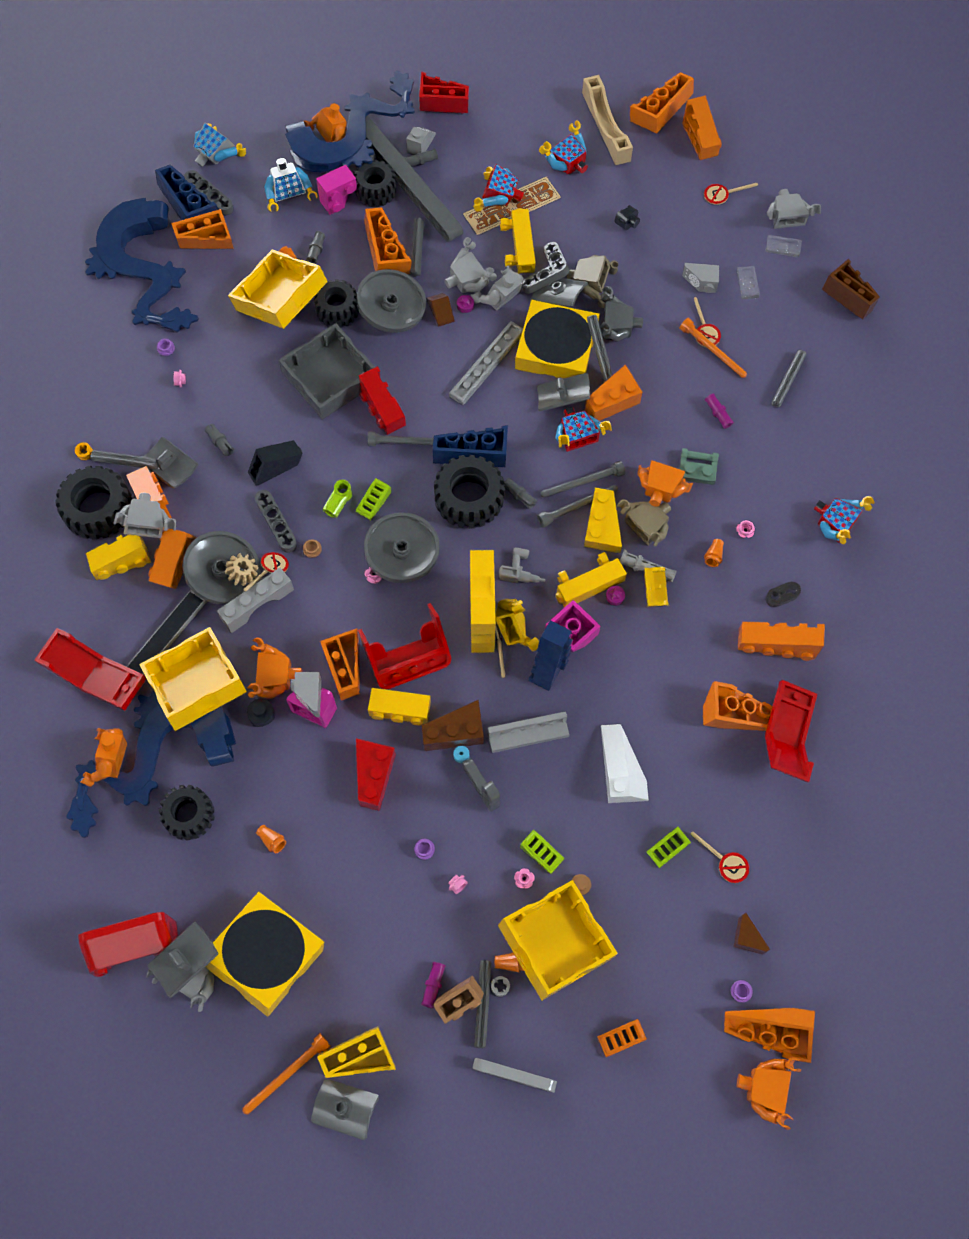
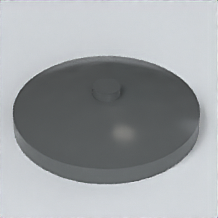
(391, 300)
(401, 547)
(206, 562)

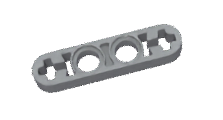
(514, 1075)

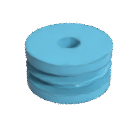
(461, 750)

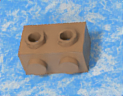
(458, 1000)

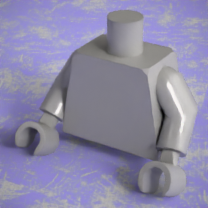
(790, 210)
(467, 271)
(502, 290)
(144, 518)
(197, 989)

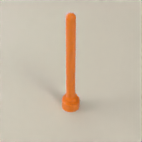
(688, 327)
(320, 1044)

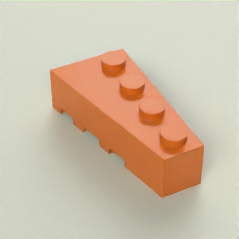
(660, 106)
(781, 639)

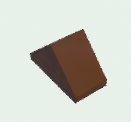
(441, 309)
(748, 936)

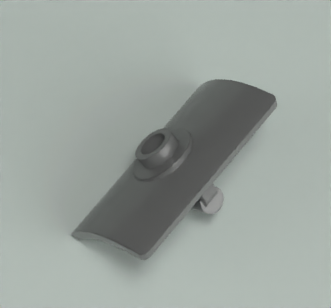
(560, 292)
(563, 391)
(173, 463)
(183, 959)
(344, 1108)

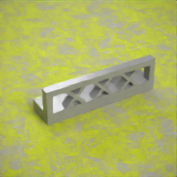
(528, 732)

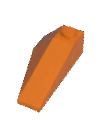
(733, 709)
(780, 1029)

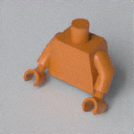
(329, 123)
(662, 482)
(272, 673)
(108, 755)
(769, 1089)

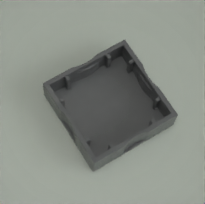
(326, 370)

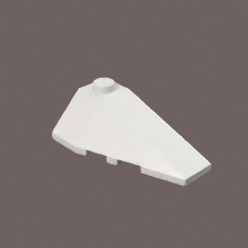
(622, 771)

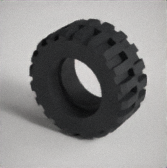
(469, 470)
(84, 484)

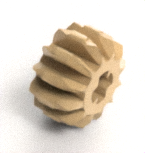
(233, 569)

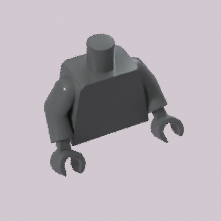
(617, 318)

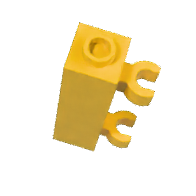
(523, 242)
(591, 582)

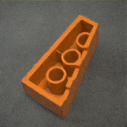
(384, 242)

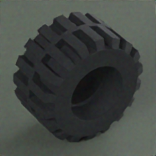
(375, 193)
(336, 292)
(176, 801)

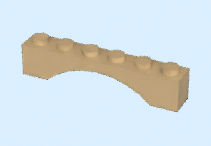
(615, 140)

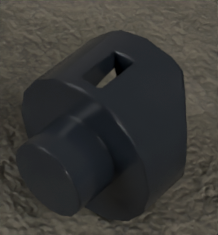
(629, 216)
(260, 712)

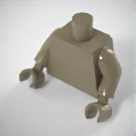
(595, 272)
(646, 520)

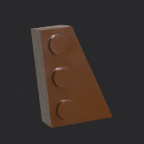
(850, 290)
(454, 729)

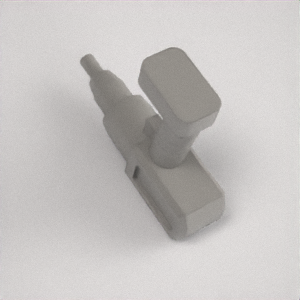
(515, 573)

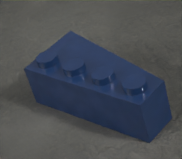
(181, 194)
(488, 444)
(551, 655)

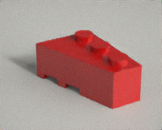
(442, 95)
(373, 772)

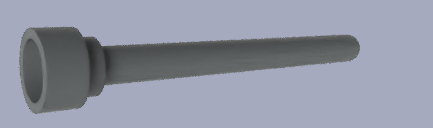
(374, 438)
(616, 469)
(546, 518)

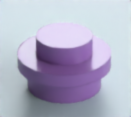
(165, 347)
(424, 849)
(741, 991)

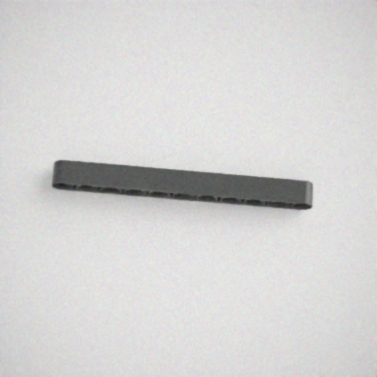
(413, 184)

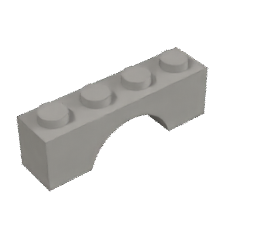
(270, 588)

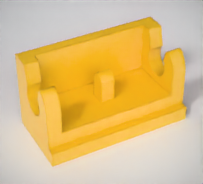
(655, 586)

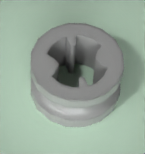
(495, 990)

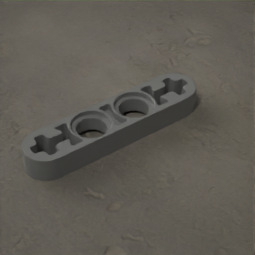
(210, 191)
(275, 521)

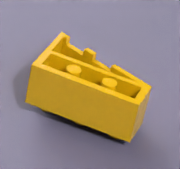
(603, 523)
(118, 557)
(357, 1055)

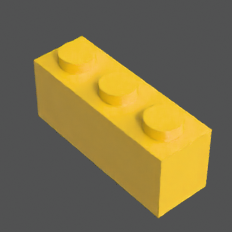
(399, 706)

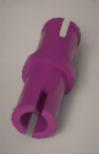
(719, 411)
(433, 984)

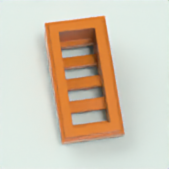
(639, 1031)

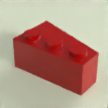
(380, 401)

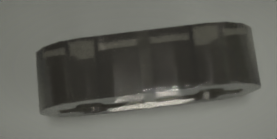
(782, 590)

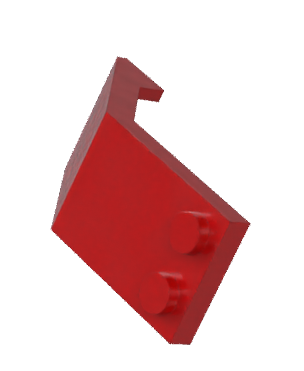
(90, 670)
(789, 729)

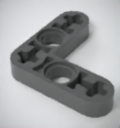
(535, 282)
(487, 791)

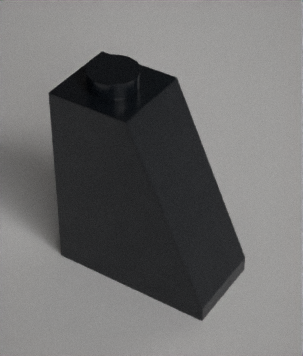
(273, 461)

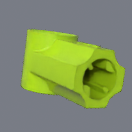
(338, 500)

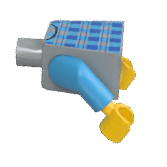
(214, 146)

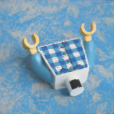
(286, 182)

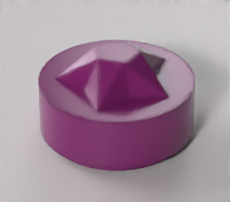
(465, 303)
(615, 595)

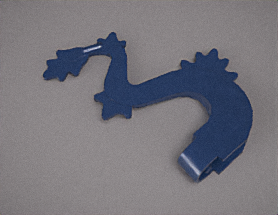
(322, 156)
(119, 227)
(213, 736)

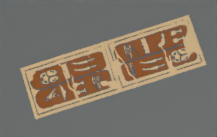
(535, 195)

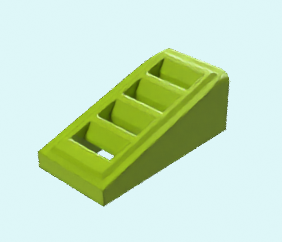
(386, 491)
(680, 834)
(537, 857)

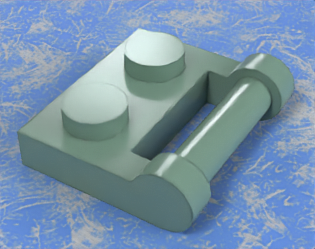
(698, 471)

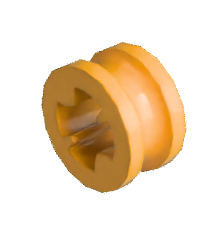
(85, 446)

